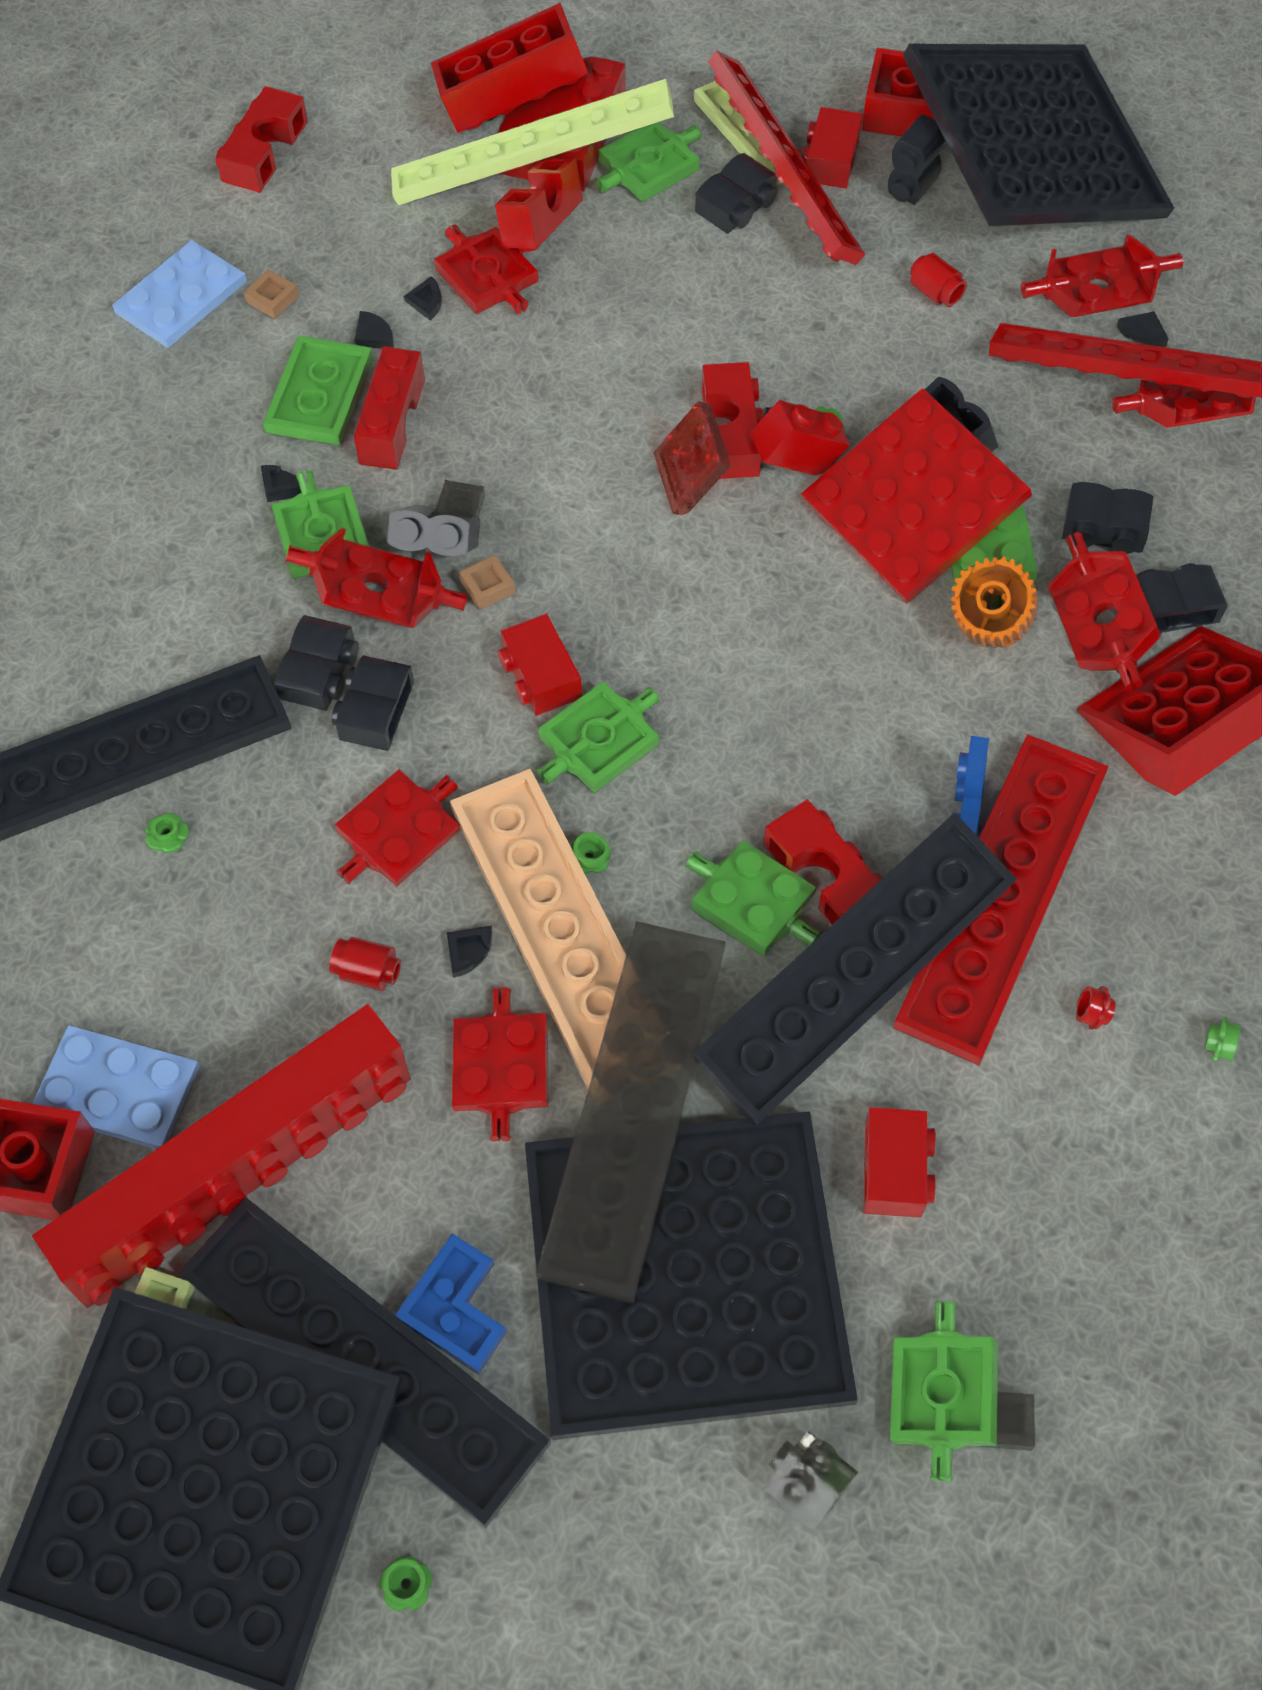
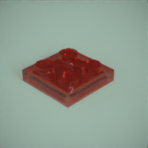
(692, 458)

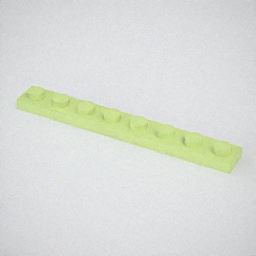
(532, 142)

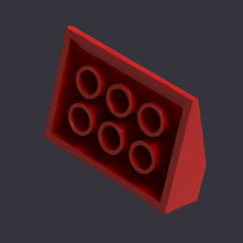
(603, 81)
(1186, 712)

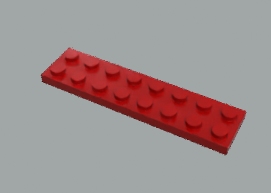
(1033, 833)

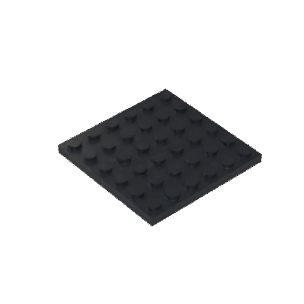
(1037, 133)
(731, 1299)
(201, 1492)

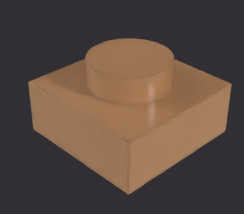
(271, 294)
(487, 582)

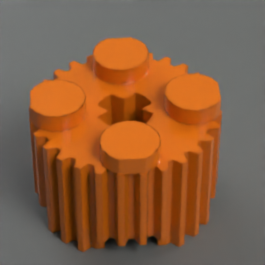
(985, 581)

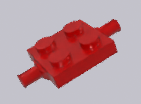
(485, 271)
(397, 828)
(500, 1063)

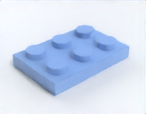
(179, 293)
(118, 1086)

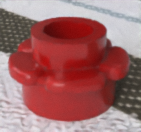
(1099, 1007)

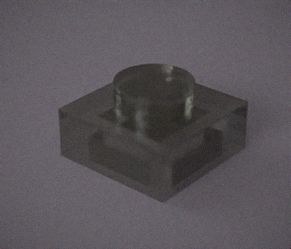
(461, 497)
(1015, 1421)

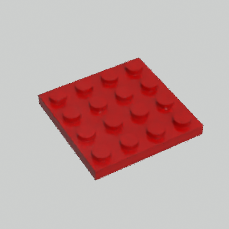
(916, 495)

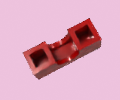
(247, 155)
(532, 214)
(393, 391)
(733, 397)
(809, 839)

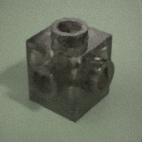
(809, 1479)

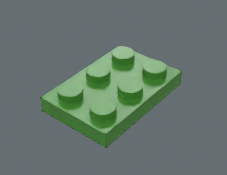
(318, 390)

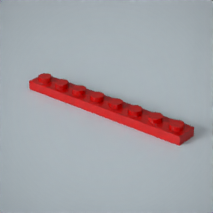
(789, 164)
(1128, 360)

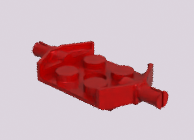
(1129, 271)
(1182, 405)
(1100, 583)
(409, 585)

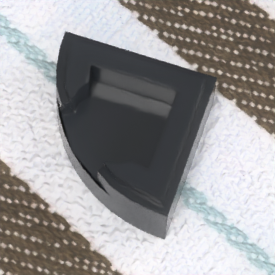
(425, 298)
(1144, 329)
(373, 331)
(279, 483)
(468, 948)

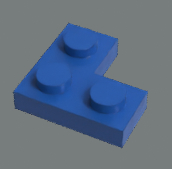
(971, 781)
(441, 1310)

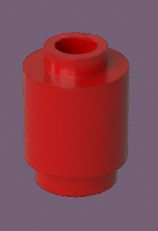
(937, 279)
(365, 963)

